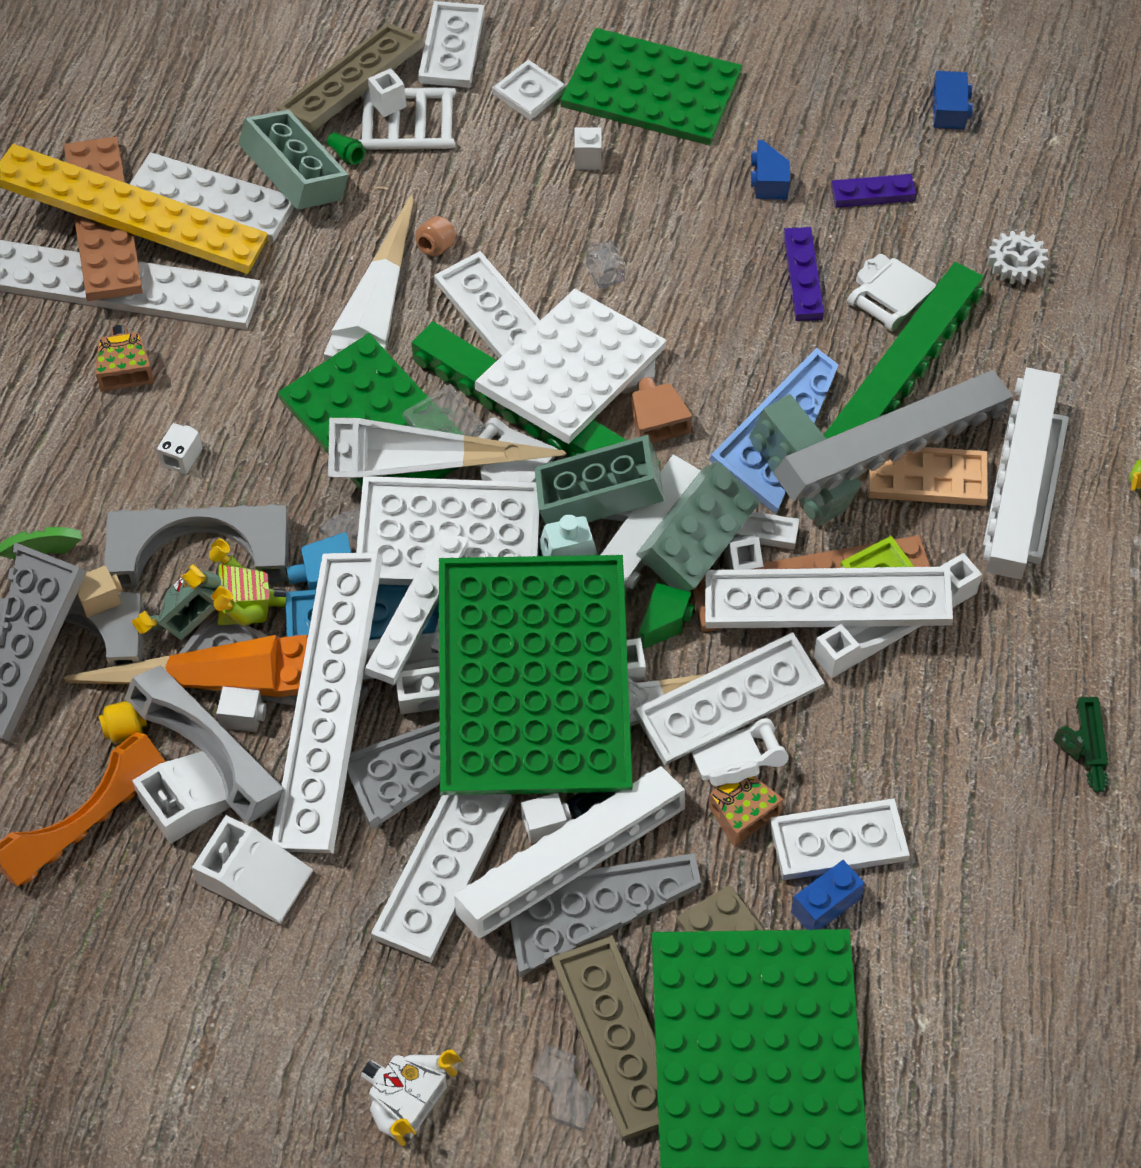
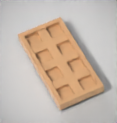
(933, 476)

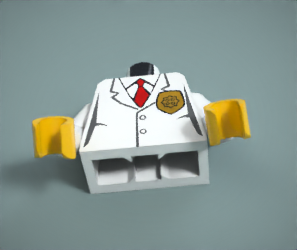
(407, 1090)

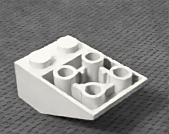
(182, 794)
(250, 870)

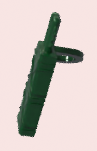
(1087, 742)

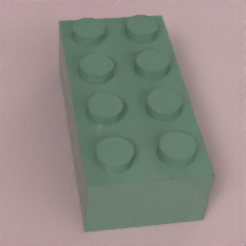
(293, 159)
(788, 429)
(600, 482)
(698, 527)

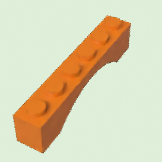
(28, 851)

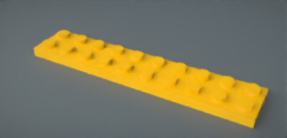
(131, 209)

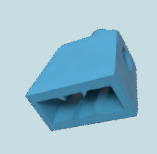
(312, 559)

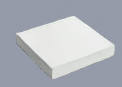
(529, 89)

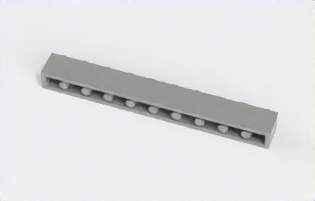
(892, 436)

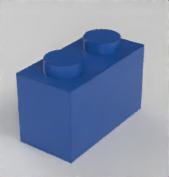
(951, 100)
(827, 897)

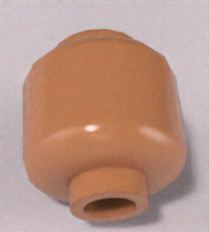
(435, 236)

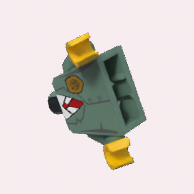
(184, 604)

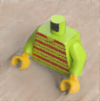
(243, 592)

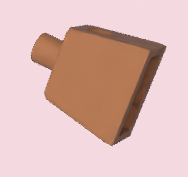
(659, 411)

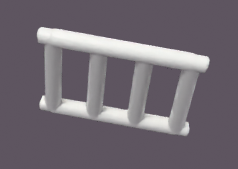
(419, 141)

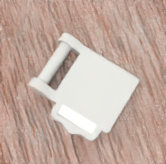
(892, 286)
(515, 470)
(737, 756)

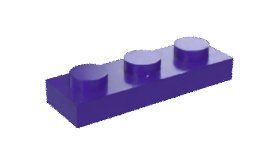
(873, 190)

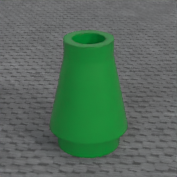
(347, 148)

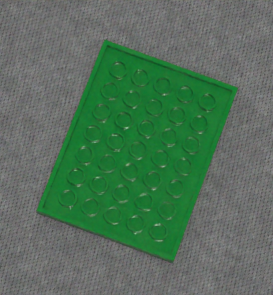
(533, 675)
(757, 1050)

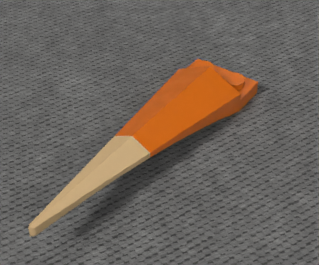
(256, 664)

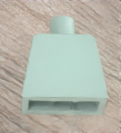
(567, 538)

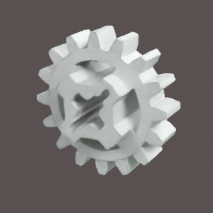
(1017, 257)

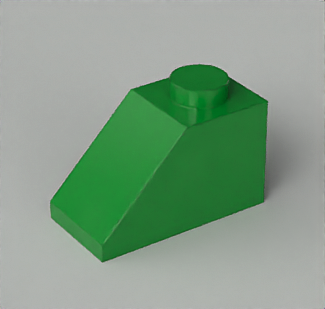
(665, 615)

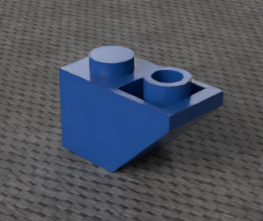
(771, 173)

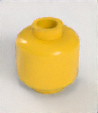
(120, 722)

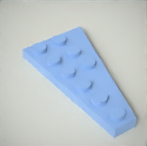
(809, 388)

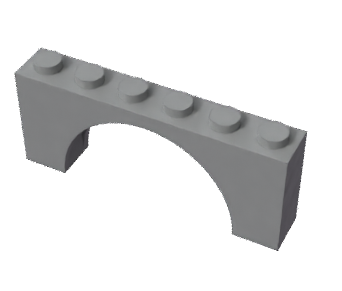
(138, 534)
(112, 627)

